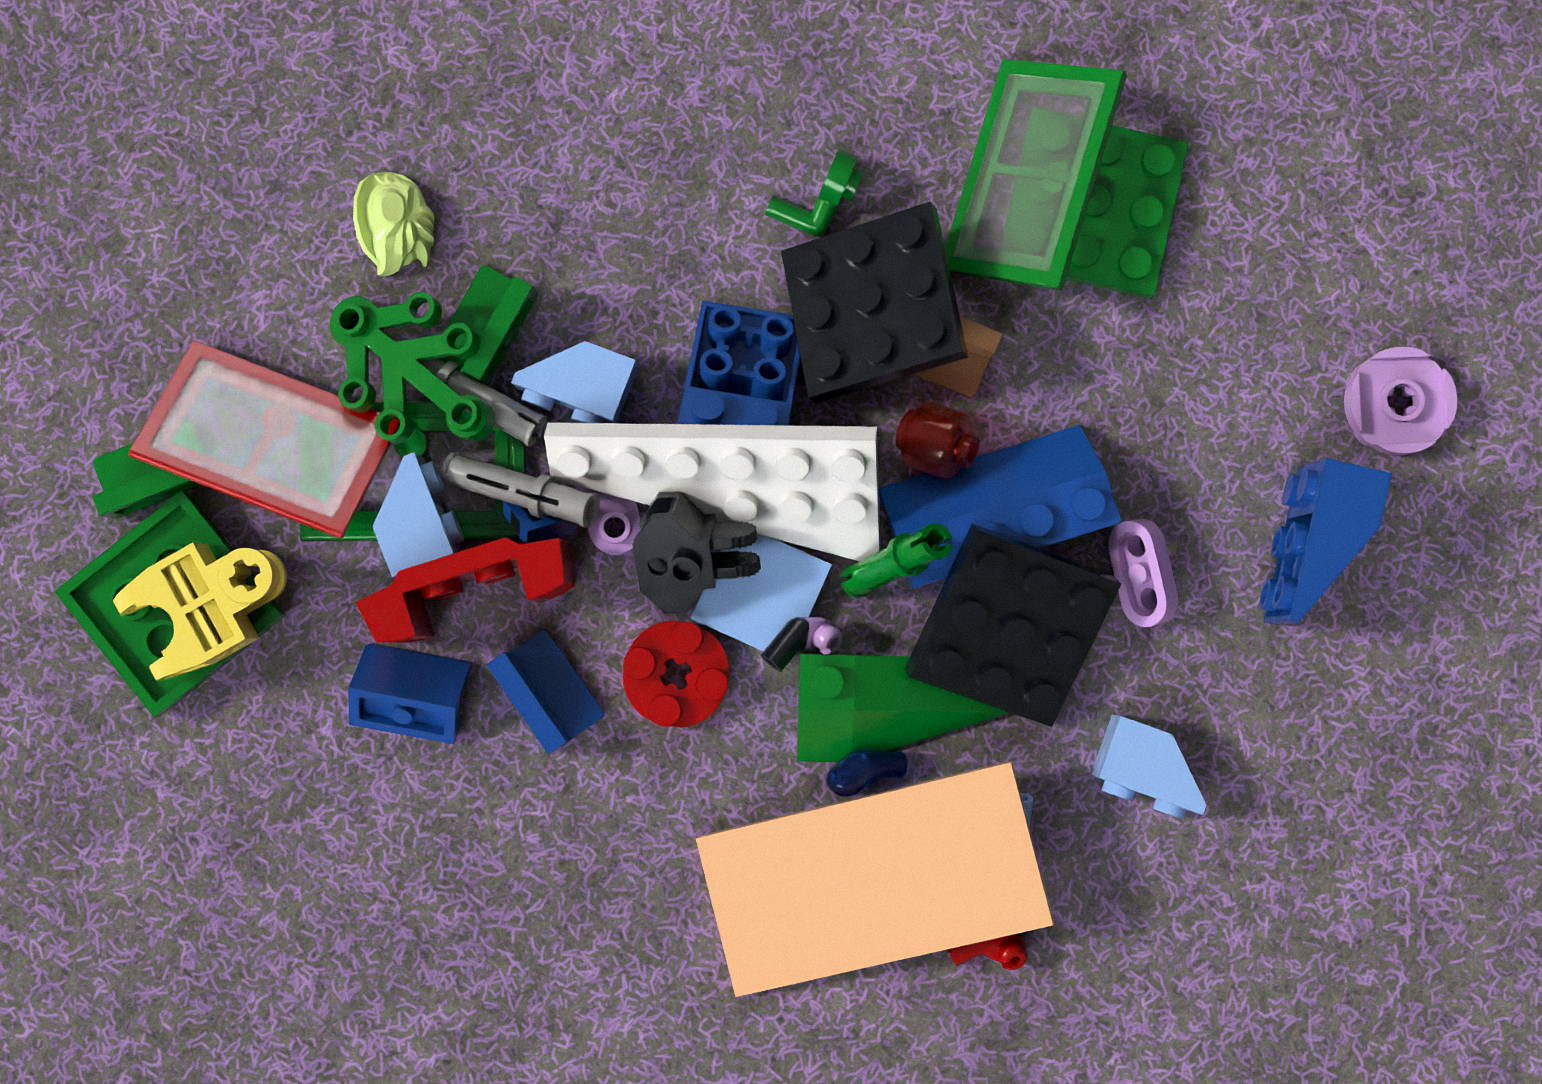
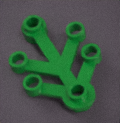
(402, 363)

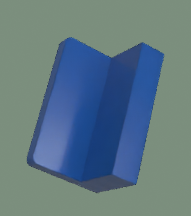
(546, 690)
(407, 693)

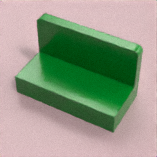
(496, 311)
(133, 484)

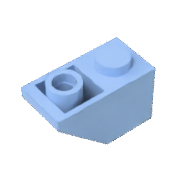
(581, 379)
(412, 519)
(1147, 762)

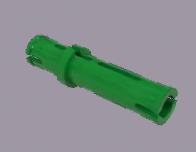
(901, 557)

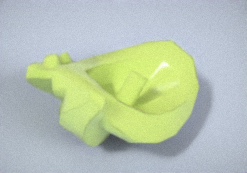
(392, 222)

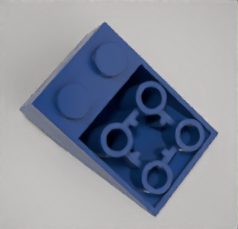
(741, 367)
(1328, 522)

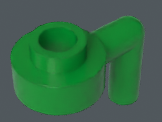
(840, 182)

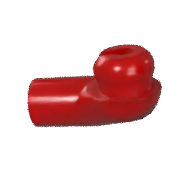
(1006, 950)

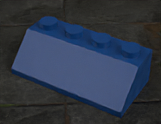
(1027, 492)

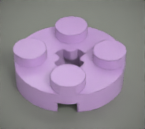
(1420, 378)

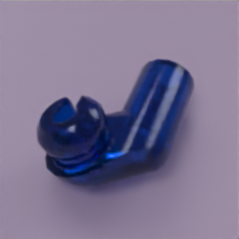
(863, 767)

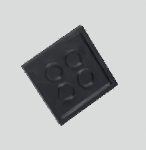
(873, 303)
(1012, 625)

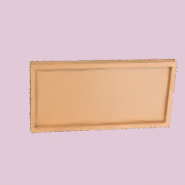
(875, 879)

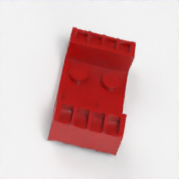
(399, 610)

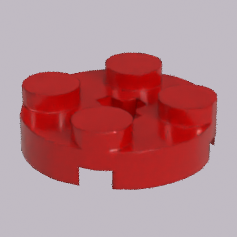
(666, 703)

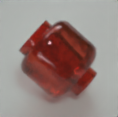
(937, 440)

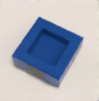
(534, 528)

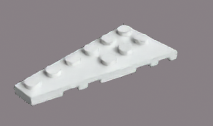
(787, 480)

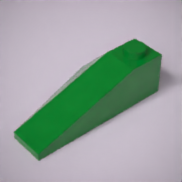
(872, 706)

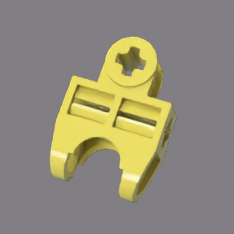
(205, 602)

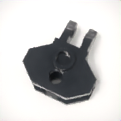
(682, 553)

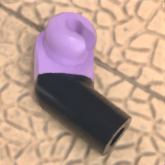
(802, 635)

